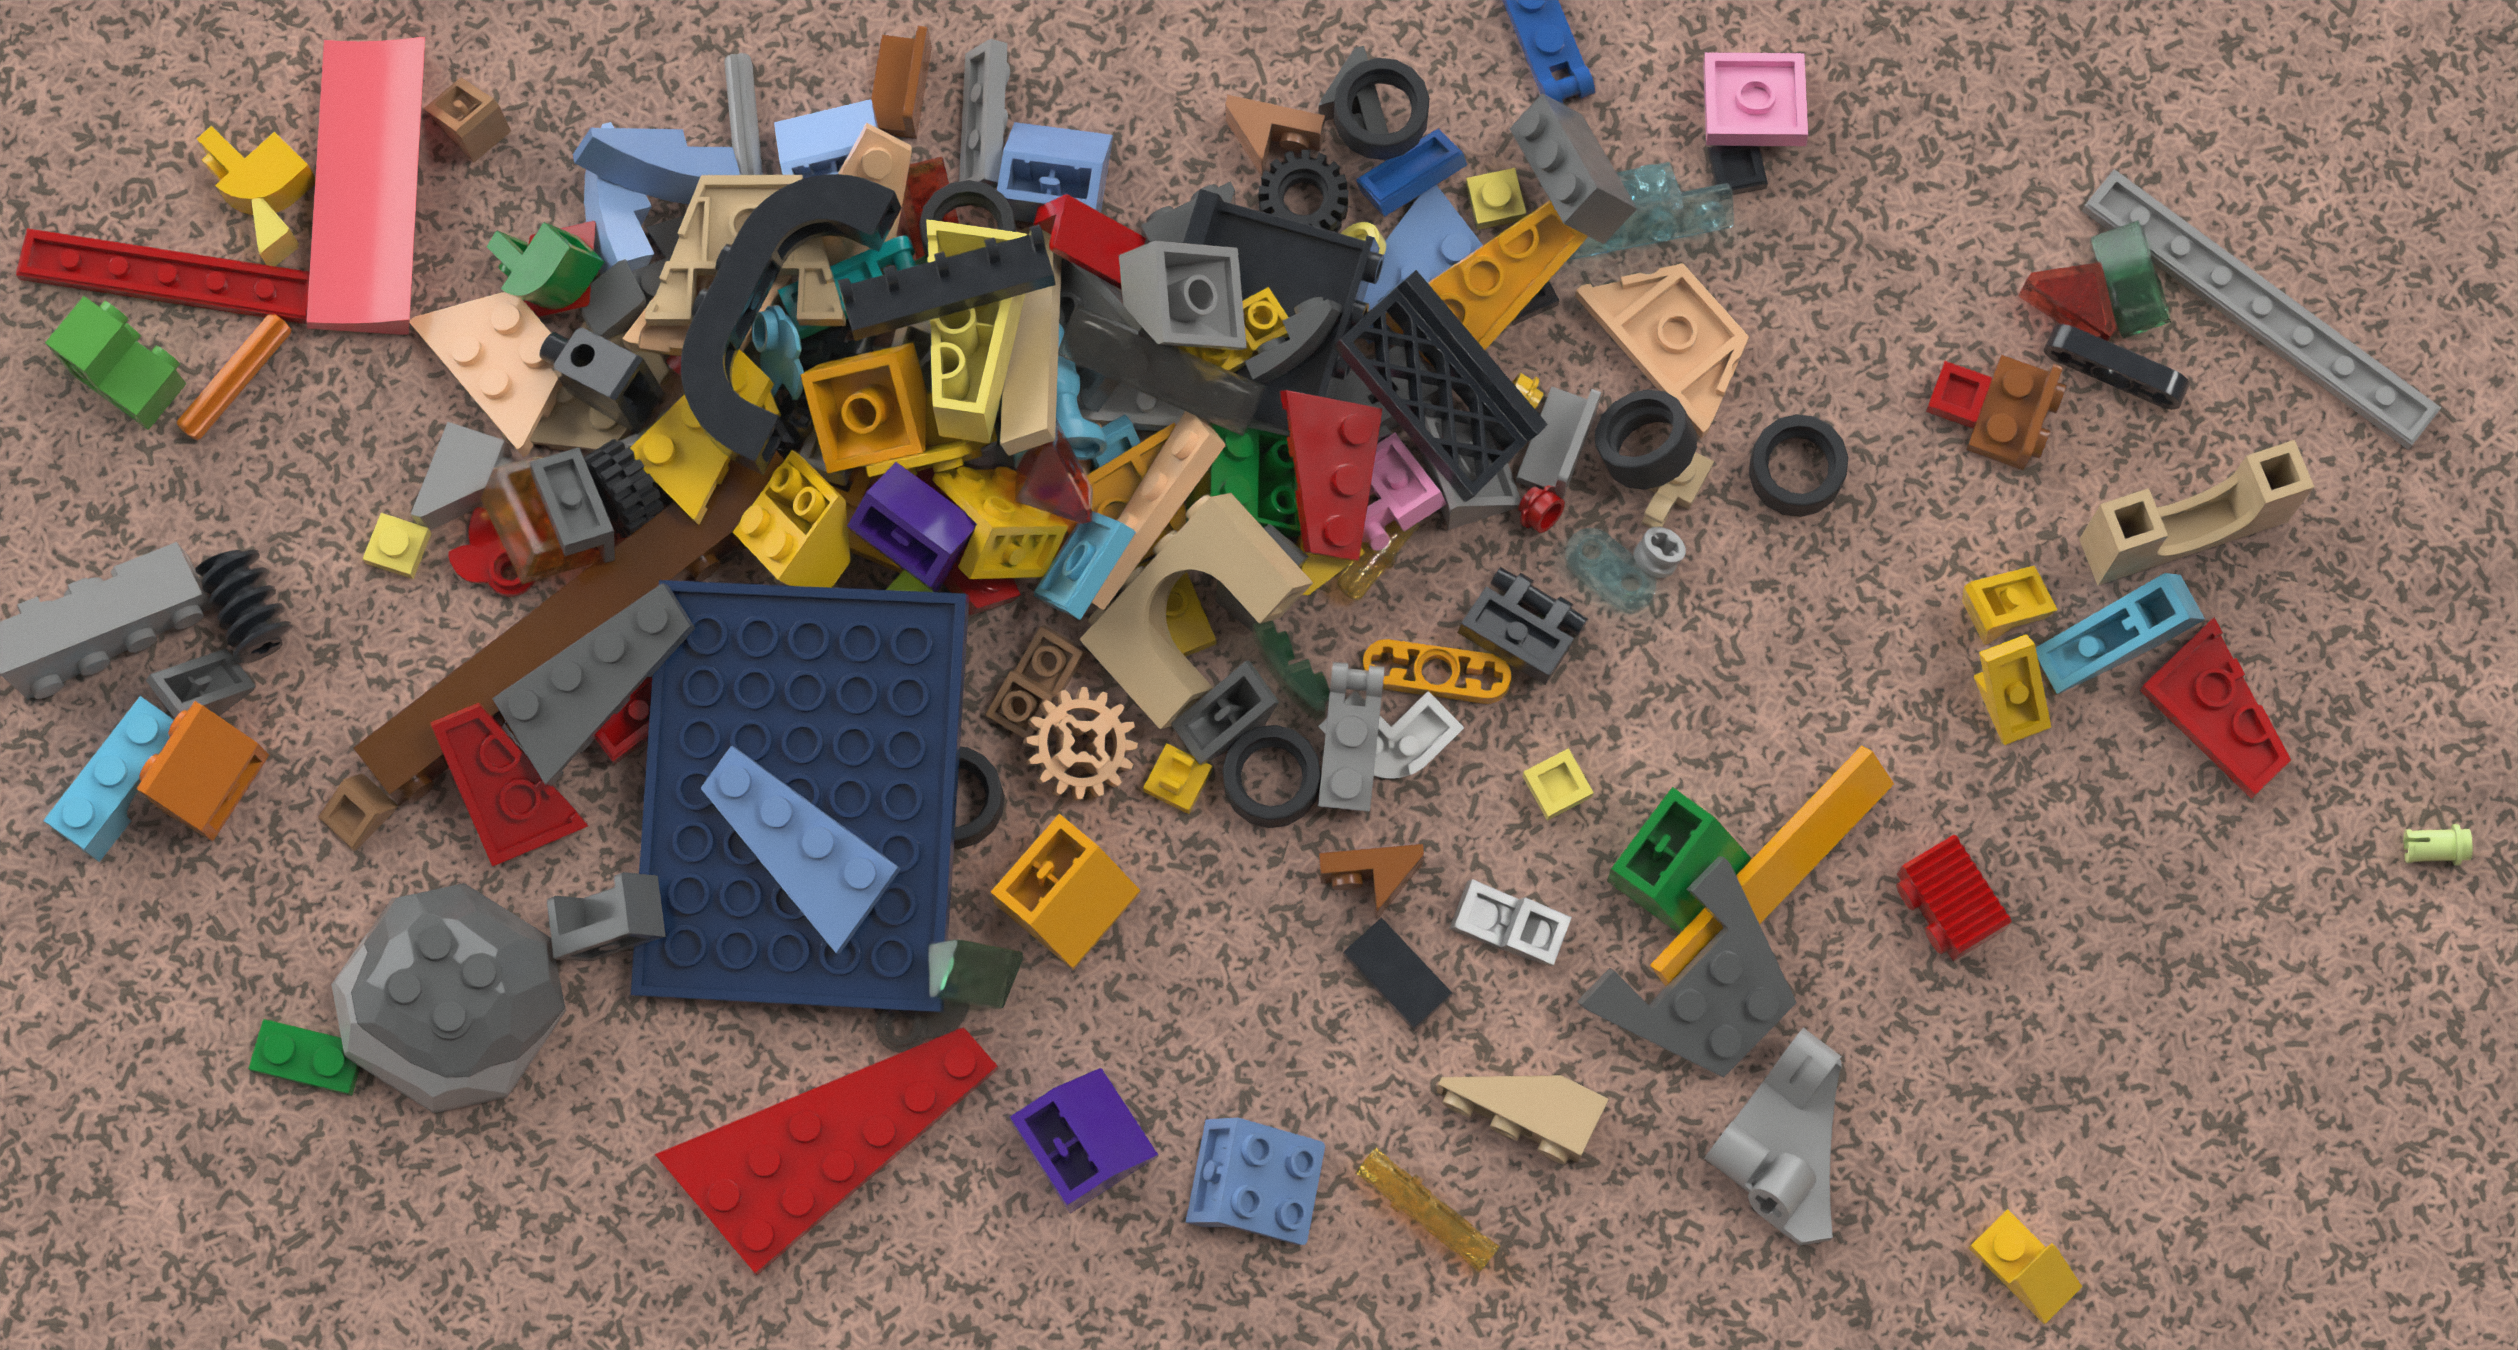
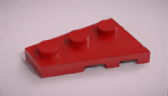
(502, 787)

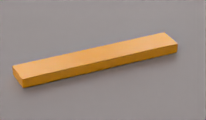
(1790, 853)

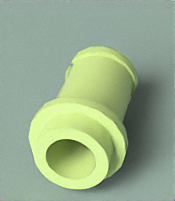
(2438, 845)

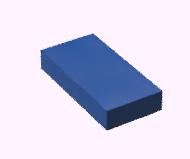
(1412, 174)

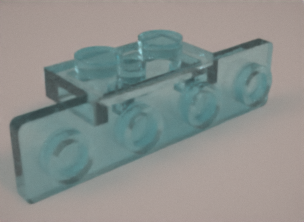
(1664, 211)

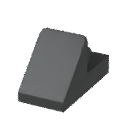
(1365, 104)
(621, 297)

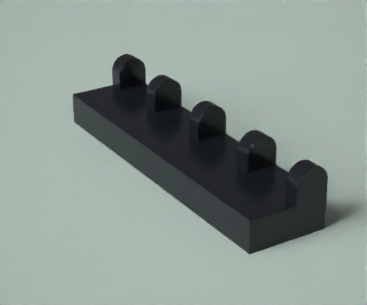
(947, 285)

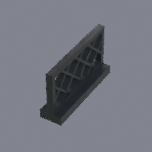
(1459, 365)

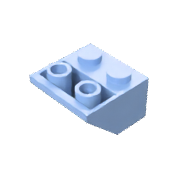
(821, 140)

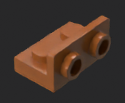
(2014, 412)

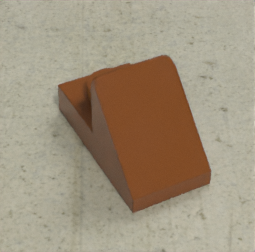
(1386, 866)

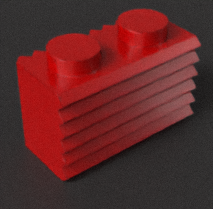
(1952, 898)

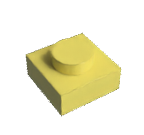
(1495, 198)
(397, 545)
(1557, 784)

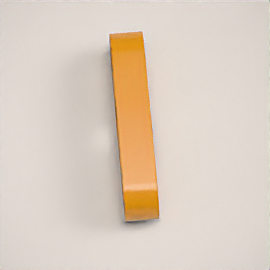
(1452, 656)

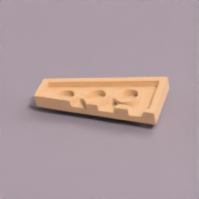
(1161, 493)

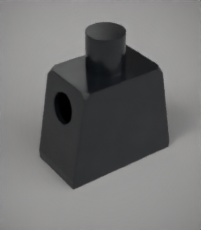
(604, 376)

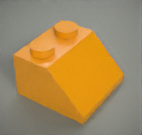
(868, 407)

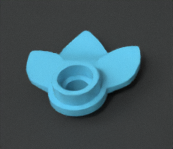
(779, 348)

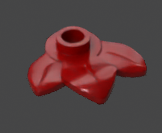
(485, 558)

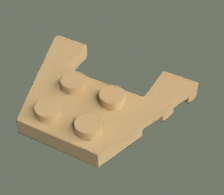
(714, 220)

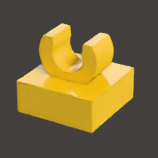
(1177, 778)

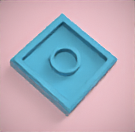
(1083, 564)

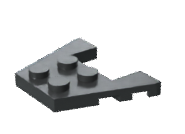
(1720, 999)

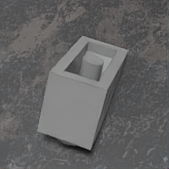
(458, 475)

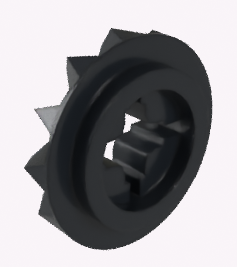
(797, 421)

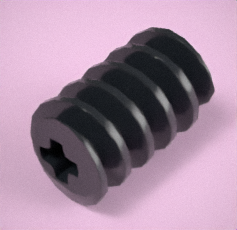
(243, 604)

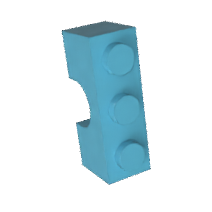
(97, 802)

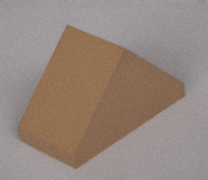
(469, 118)

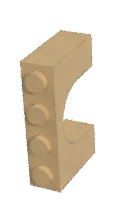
(2137, 535)
(1133, 630)

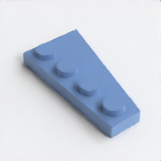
(809, 854)

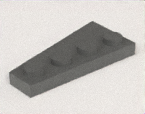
(579, 689)

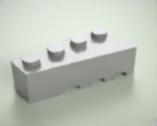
(100, 621)

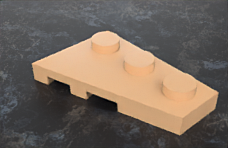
(878, 159)

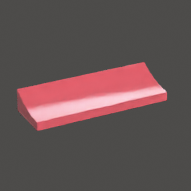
(366, 186)

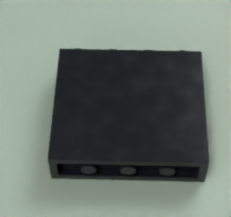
(1296, 266)

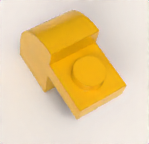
(268, 172)

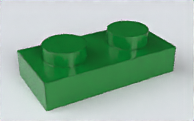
(303, 1058)

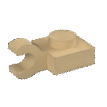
(1679, 491)

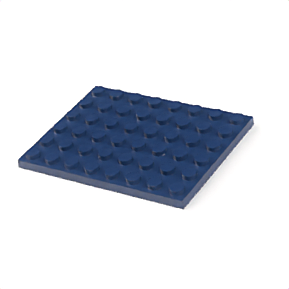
(854, 712)

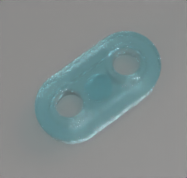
(1608, 570)

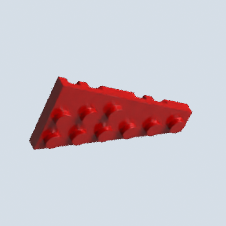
(798, 1160)

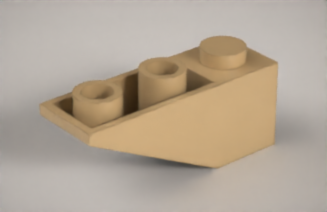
(1542, 1108)

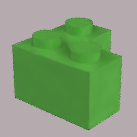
(106, 357)

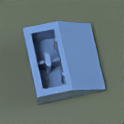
(1052, 162)

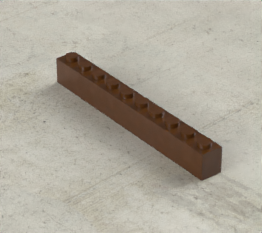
(668, 547)

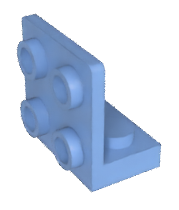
(1256, 1180)

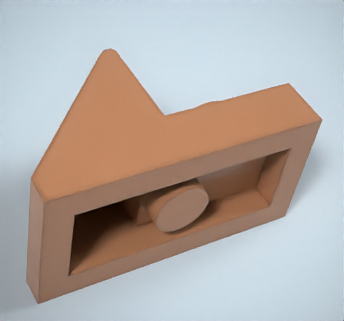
(1261, 123)

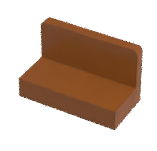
(901, 82)

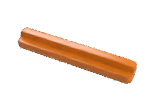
(234, 377)

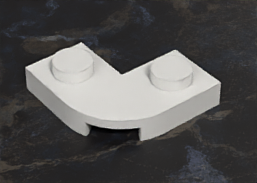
(1412, 739)

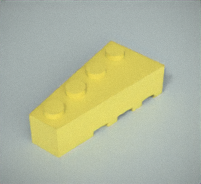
(970, 346)

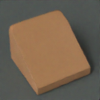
(357, 810)

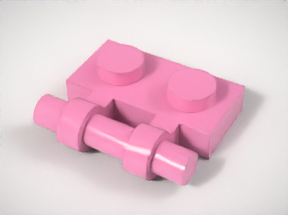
(1402, 490)

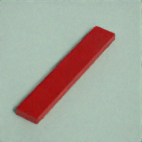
(164, 275)

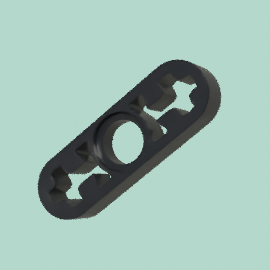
(2116, 366)

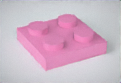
(1755, 99)

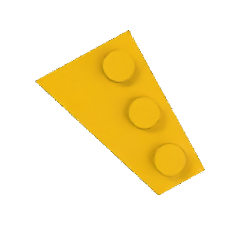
(682, 454)

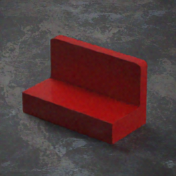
(1087, 237)

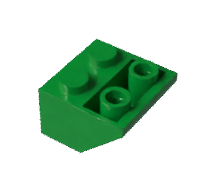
(1258, 475)
(1670, 855)

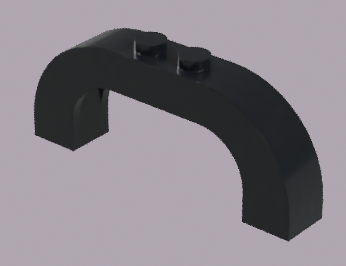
(744, 276)

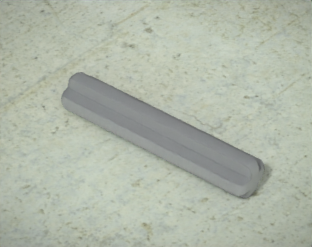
(743, 113)

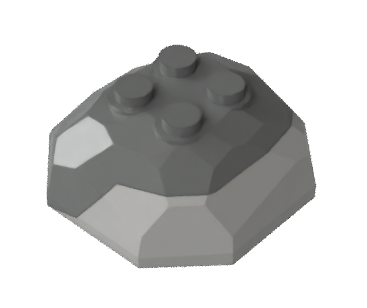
(448, 998)

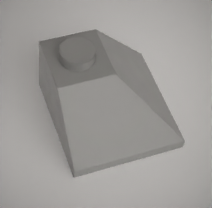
(1185, 294)

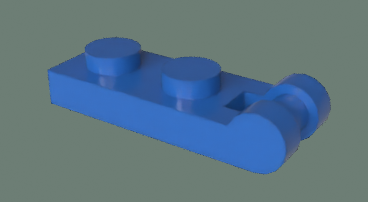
(1549, 48)

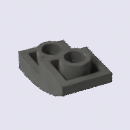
(1307, 332)

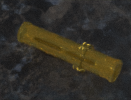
(1428, 1210)

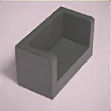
(607, 920)

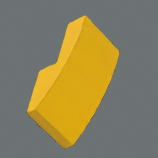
(1262, 323)

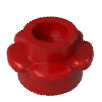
(1540, 508)

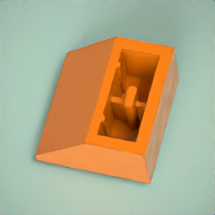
(201, 770)

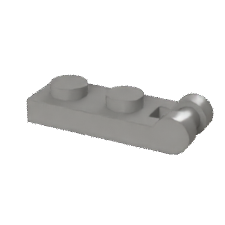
(1351, 739)

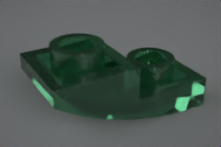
(2131, 279)
(1297, 680)

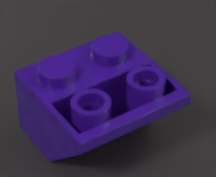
(913, 526)
(1083, 1138)

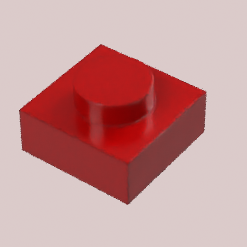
(1959, 394)

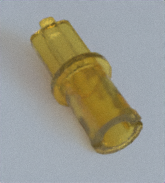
(1363, 573)

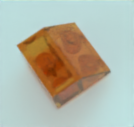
(525, 525)

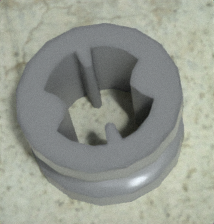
(1659, 552)

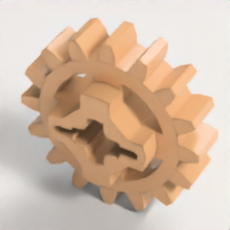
(1097, 761)

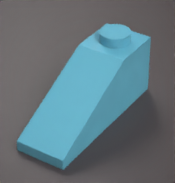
(2120, 632)

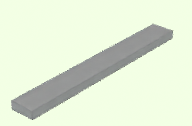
(2266, 312)

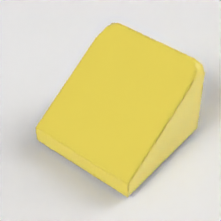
(273, 236)

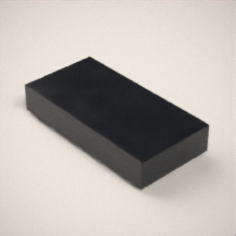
(1397, 974)

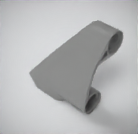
(1783, 1142)

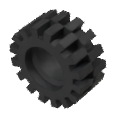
(1310, 171)
(623, 487)

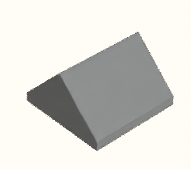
(1494, 498)

